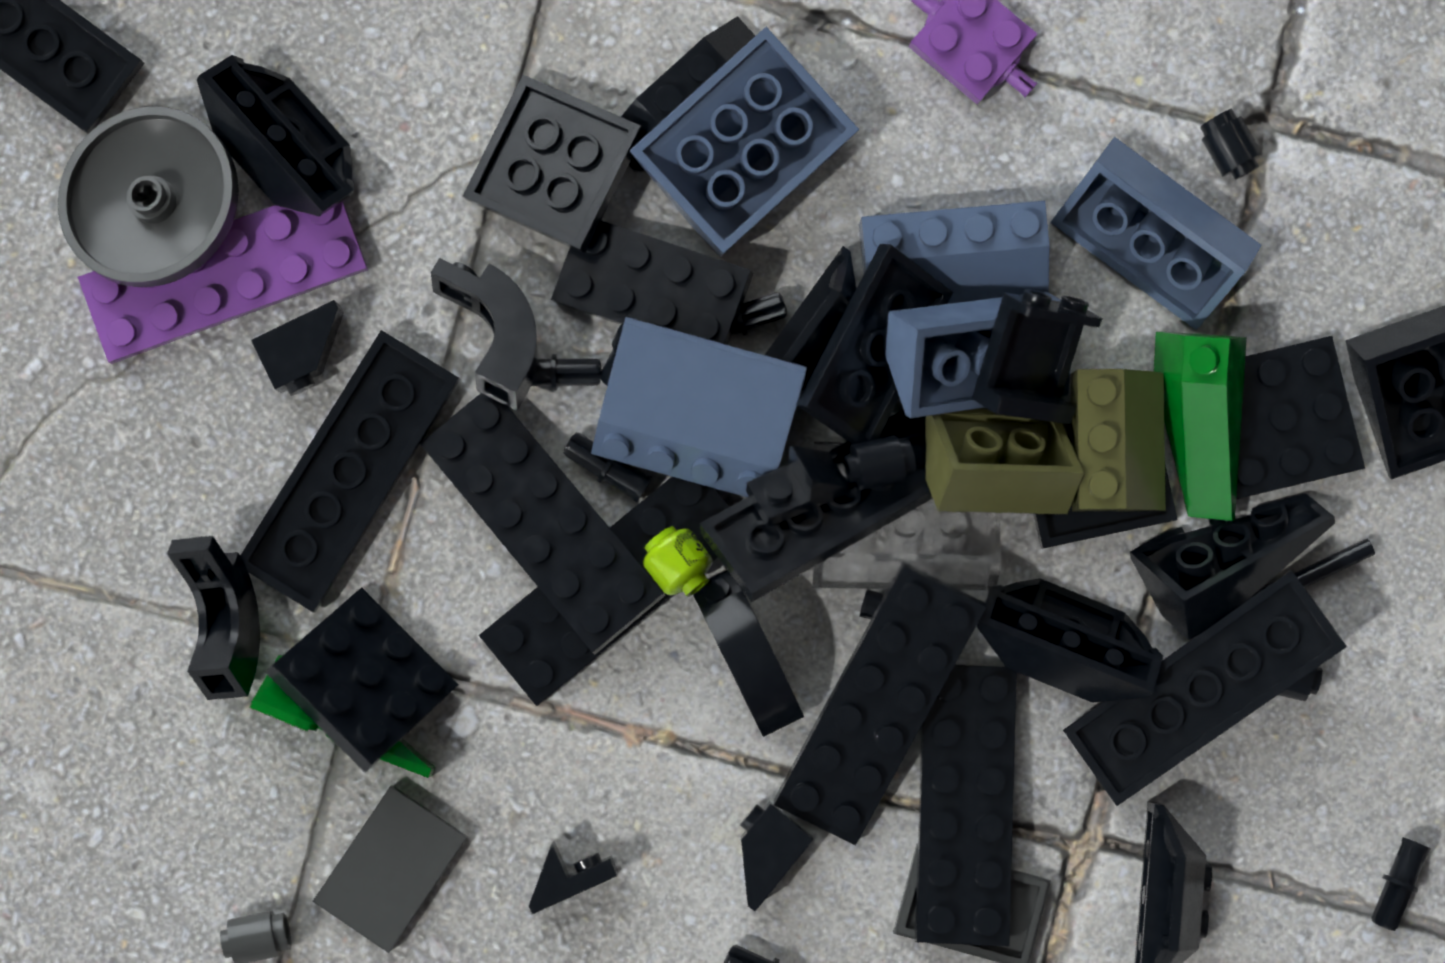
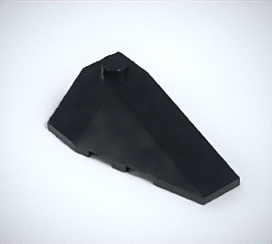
(1219, 567)

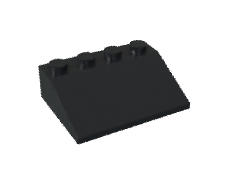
(1403, 389)

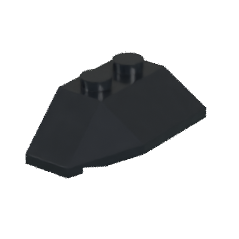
(686, 77)
(277, 136)
(817, 317)
(1069, 641)
(1170, 891)

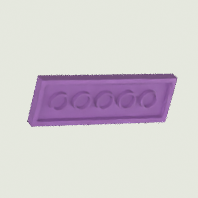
(258, 265)

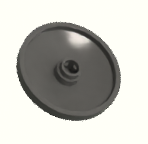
(148, 196)

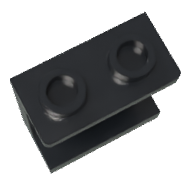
(1032, 356)

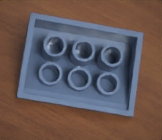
(743, 141)
(696, 408)

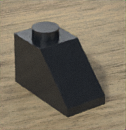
(299, 348)
(769, 850)

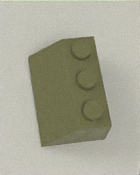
(1119, 439)
(999, 464)

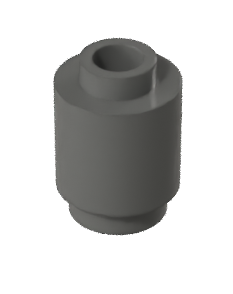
(256, 937)

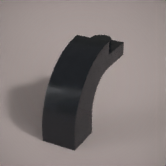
(512, 357)
(227, 617)
(748, 654)

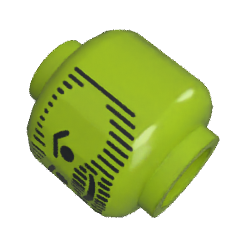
(677, 561)

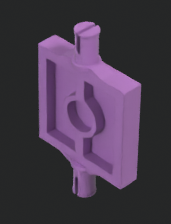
(974, 45)

